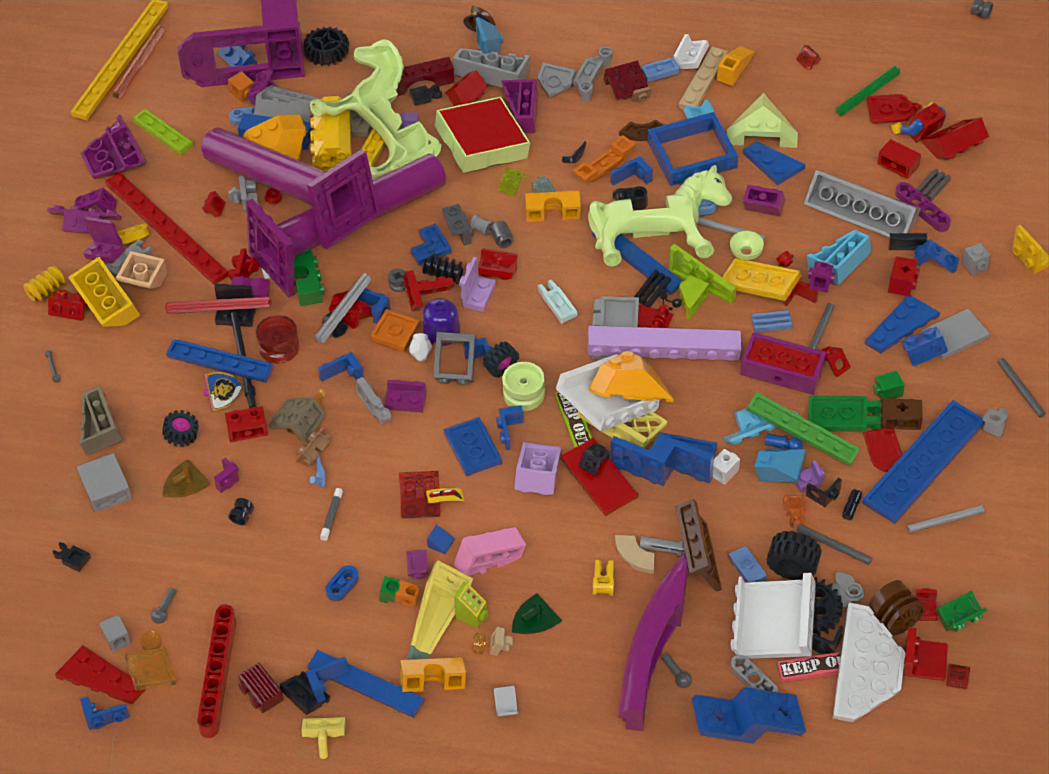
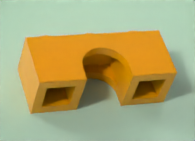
(539, 203)
(447, 671)

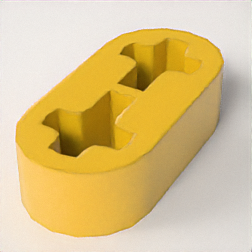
(134, 233)

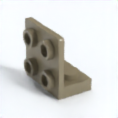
(300, 415)

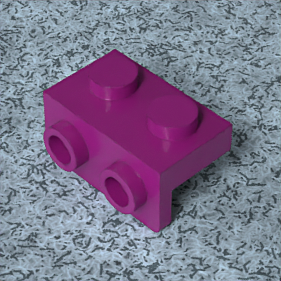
(262, 82)

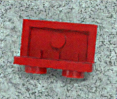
(497, 264)
(66, 305)
(358, 310)

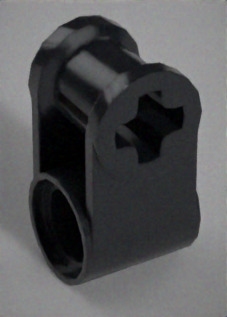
(637, 195)

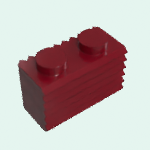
(260, 687)

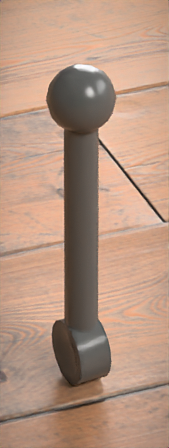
(56, 378)

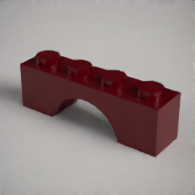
(438, 71)

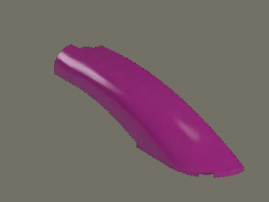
(650, 637)

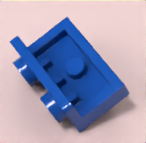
(237, 55)
(925, 346)

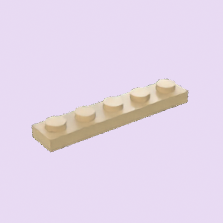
(703, 78)

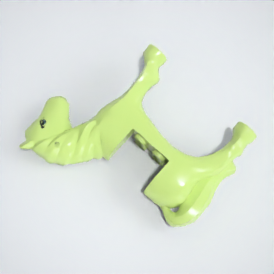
(372, 102)
(680, 215)

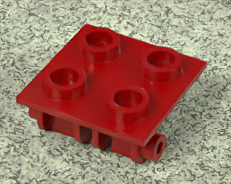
(654, 318)

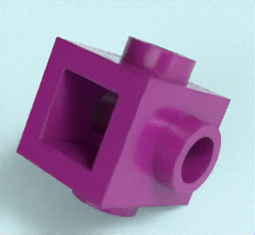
(821, 276)

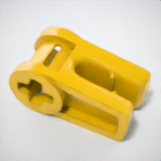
(601, 583)

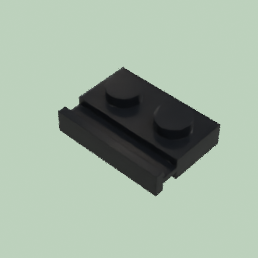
(301, 694)

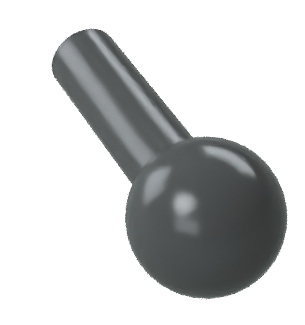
(159, 614)
(682, 679)

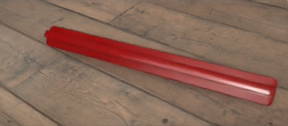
(218, 304)

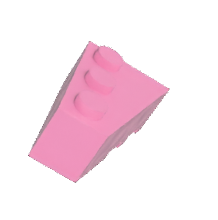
(489, 549)

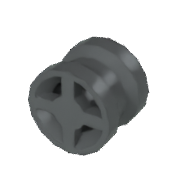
(394, 284)

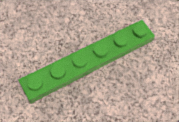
(803, 429)

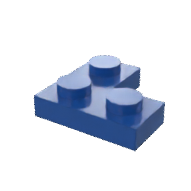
(434, 243)

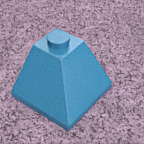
(488, 36)
(779, 464)

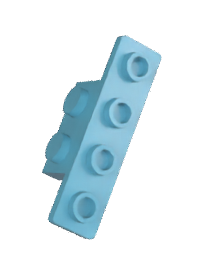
(749, 426)

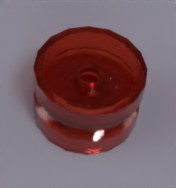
(277, 339)

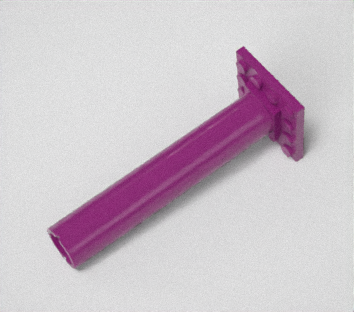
(339, 198)
(278, 244)

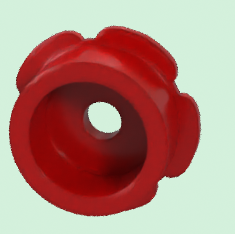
(272, 196)
(785, 259)

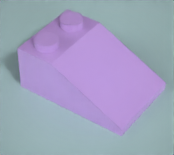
(537, 468)

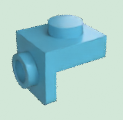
(693, 111)

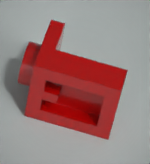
(927, 598)

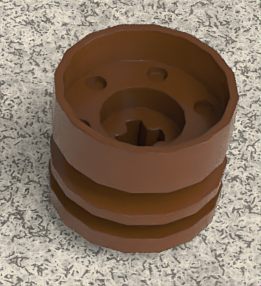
(896, 607)

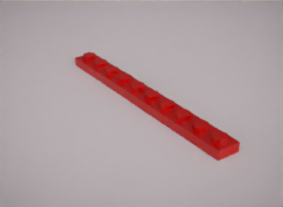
(167, 228)

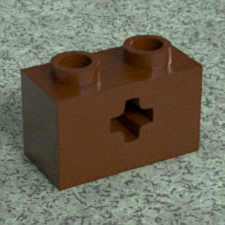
(901, 414)

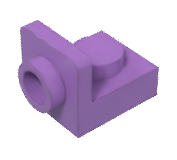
(408, 119)
(812, 475)

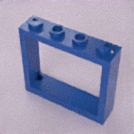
(686, 128)

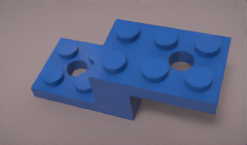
(662, 458)
(748, 715)

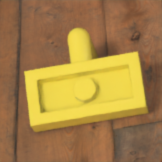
(322, 728)

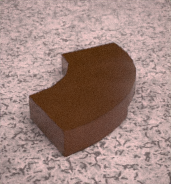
(638, 132)

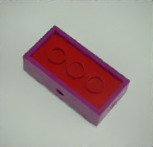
(783, 363)

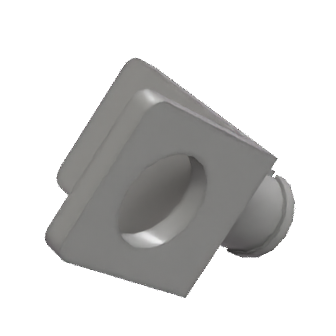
(995, 421)

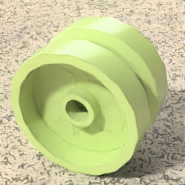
(523, 385)

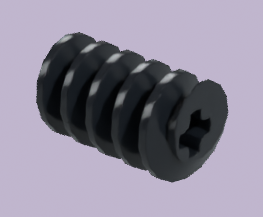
(443, 268)

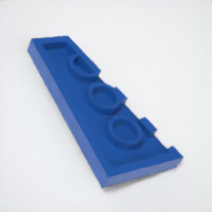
(900, 323)

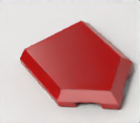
(891, 108)

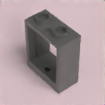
(455, 338)

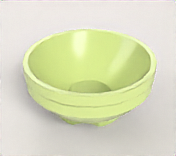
(746, 240)

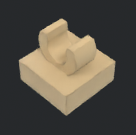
(499, 641)

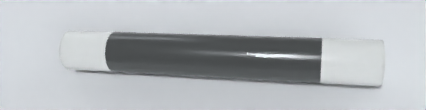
(331, 514)

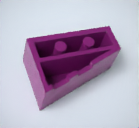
(522, 102)

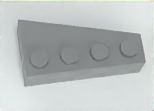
(491, 66)

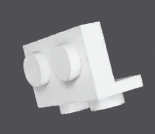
(690, 53)

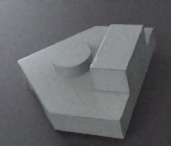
(555, 78)

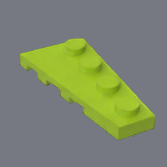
(684, 264)

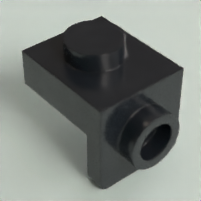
(593, 458)

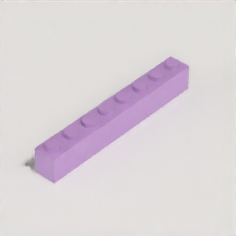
(664, 342)

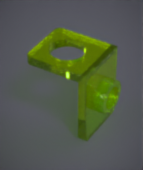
(511, 181)

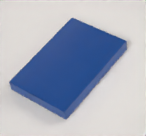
(472, 446)

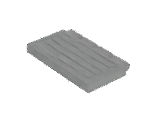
(615, 313)

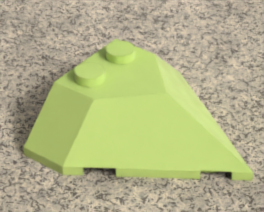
(763, 120)

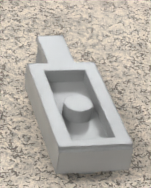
(371, 401)

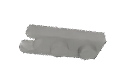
(118, 263)

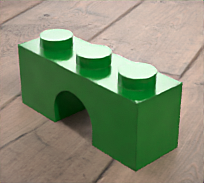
(308, 289)

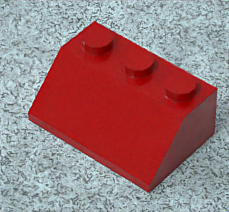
(956, 138)

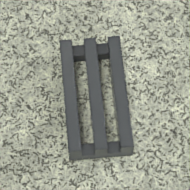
(939, 176)

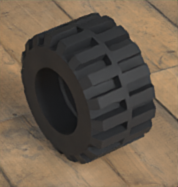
(793, 555)

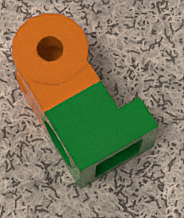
(399, 592)

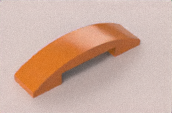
(607, 161)

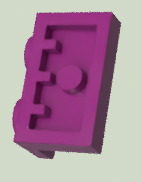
(405, 396)

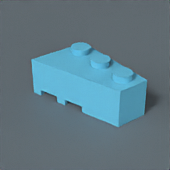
(844, 254)

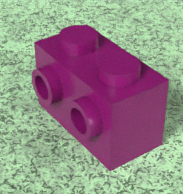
(764, 200)

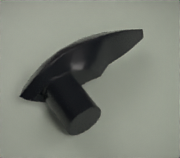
(576, 156)

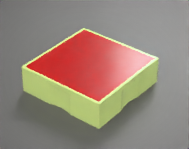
(482, 134)

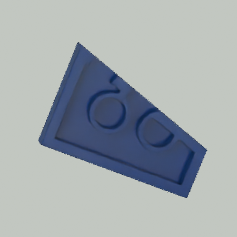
(772, 162)

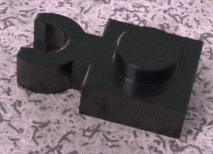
(423, 94)
(72, 558)

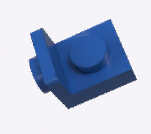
(481, 348)

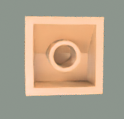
(143, 270)

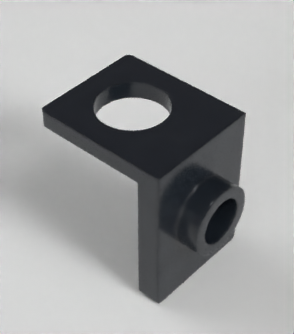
(824, 497)
(824, 645)

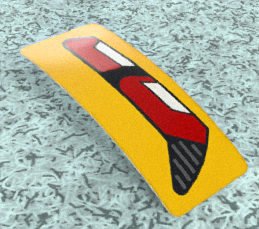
(444, 494)

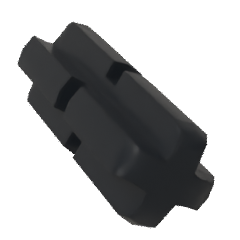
(852, 503)

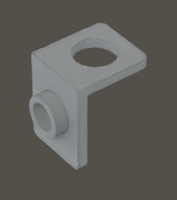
(505, 701)

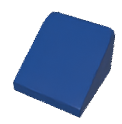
(440, 540)

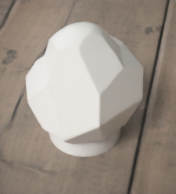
(420, 347)

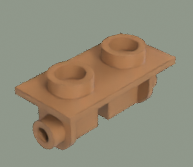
(317, 441)

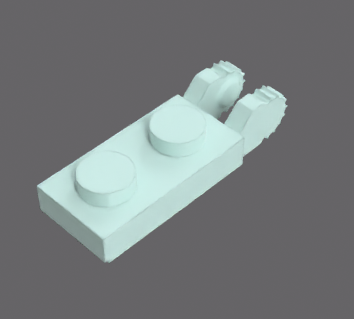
(557, 302)

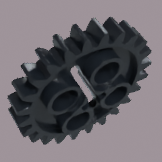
(829, 606)

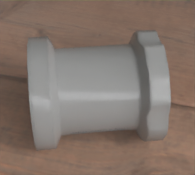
(481, 225)

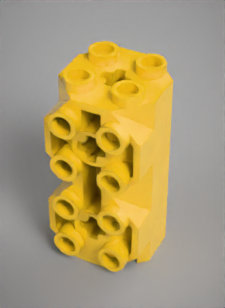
(330, 137)

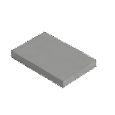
(960, 332)

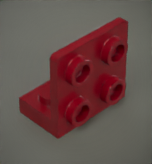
(625, 79)

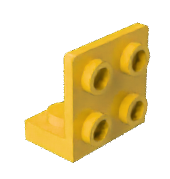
(1029, 251)

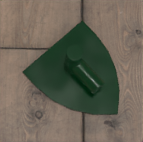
(534, 617)

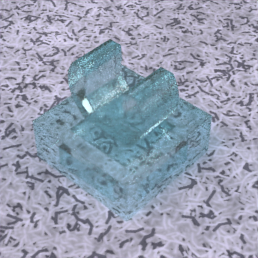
(542, 185)

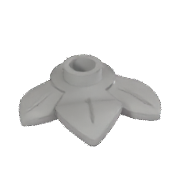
(845, 586)

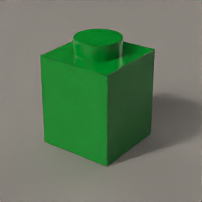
(889, 385)

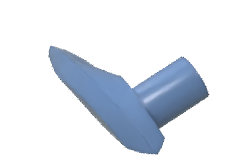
(320, 475)

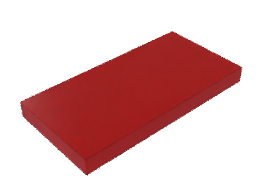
(607, 488)

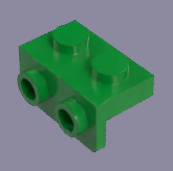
(960, 610)

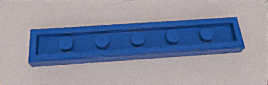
(643, 262)
(220, 360)
(372, 686)

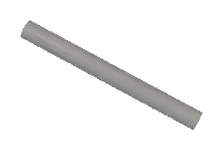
(723, 227)
(945, 519)

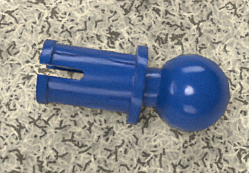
(782, 442)

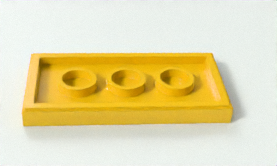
(762, 279)

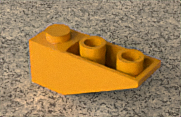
(733, 65)

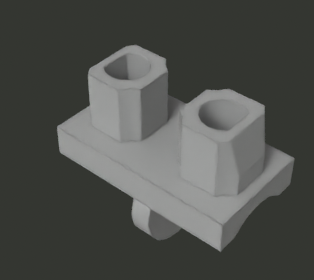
(241, 194)

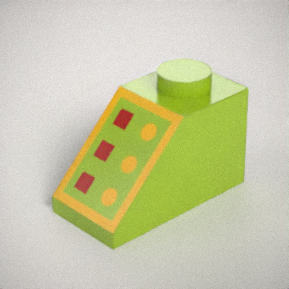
(693, 294)
(470, 606)

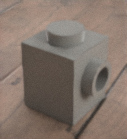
(976, 259)

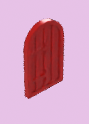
(883, 447)

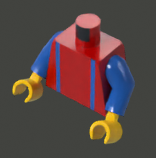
(924, 122)

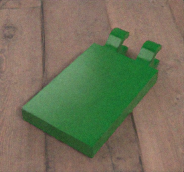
(844, 413)

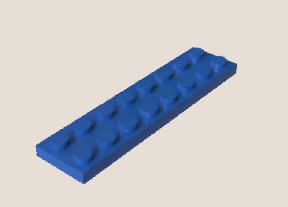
(923, 461)

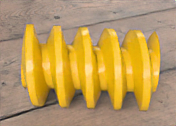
(43, 283)

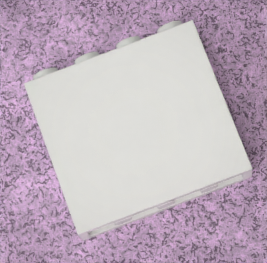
(600, 411)
(774, 618)

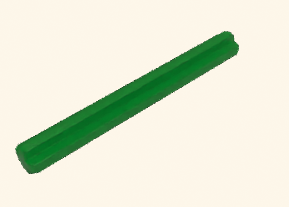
(867, 90)

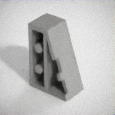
(280, 101)

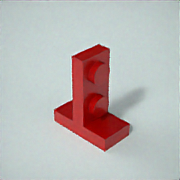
(423, 287)

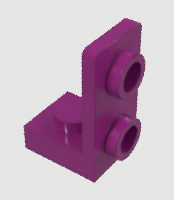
(99, 197)

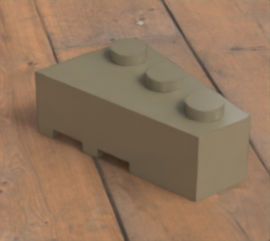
(98, 422)

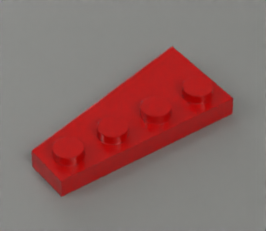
(96, 673)

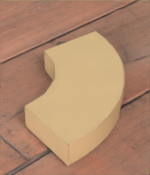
(633, 554)

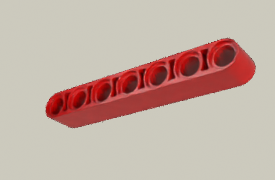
(216, 678)

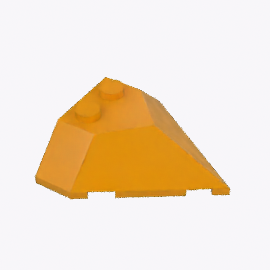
(280, 133)
(629, 377)

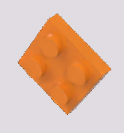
(395, 330)

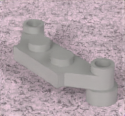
(589, 71)

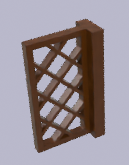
(697, 544)

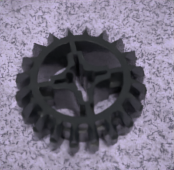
(326, 46)

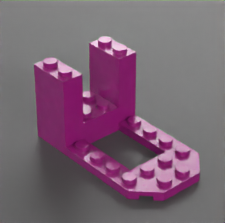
(279, 33)

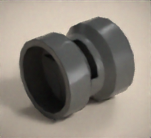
(983, 8)

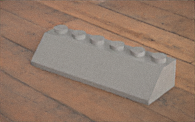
(860, 205)

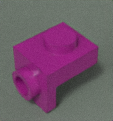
(227, 477)
(417, 563)

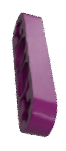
(926, 204)

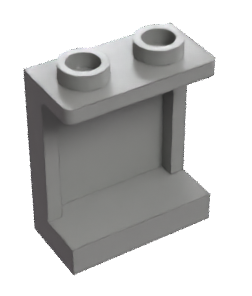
(104, 482)

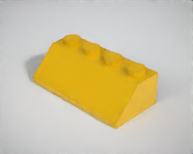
(104, 294)

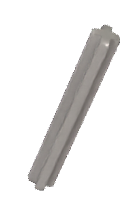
(342, 308)

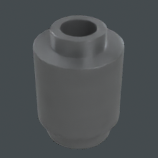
(501, 234)

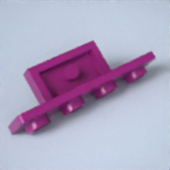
(74, 218)

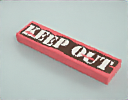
(809, 667)

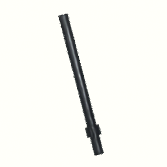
(249, 389)

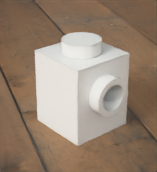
(725, 466)

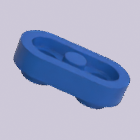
(341, 584)

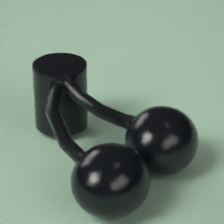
(675, 303)

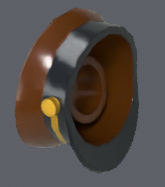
(470, 21)

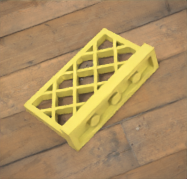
(631, 433)

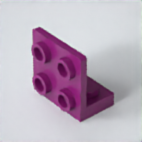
(106, 240)

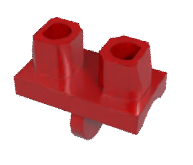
(244, 265)

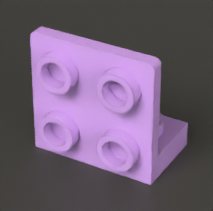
(475, 289)

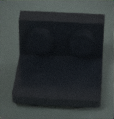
(226, 291)

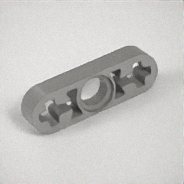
(750, 670)

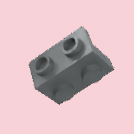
(458, 223)

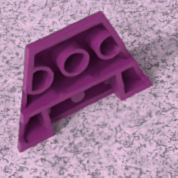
(113, 151)

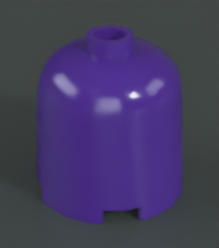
(440, 316)

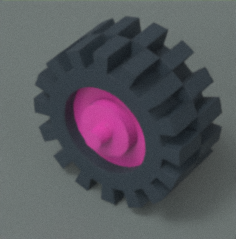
(500, 358)
(180, 428)

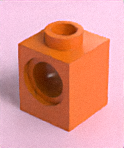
(239, 86)

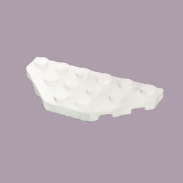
(868, 665)

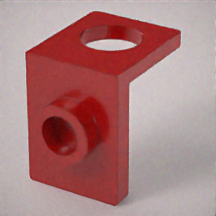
(802, 290)
(832, 356)

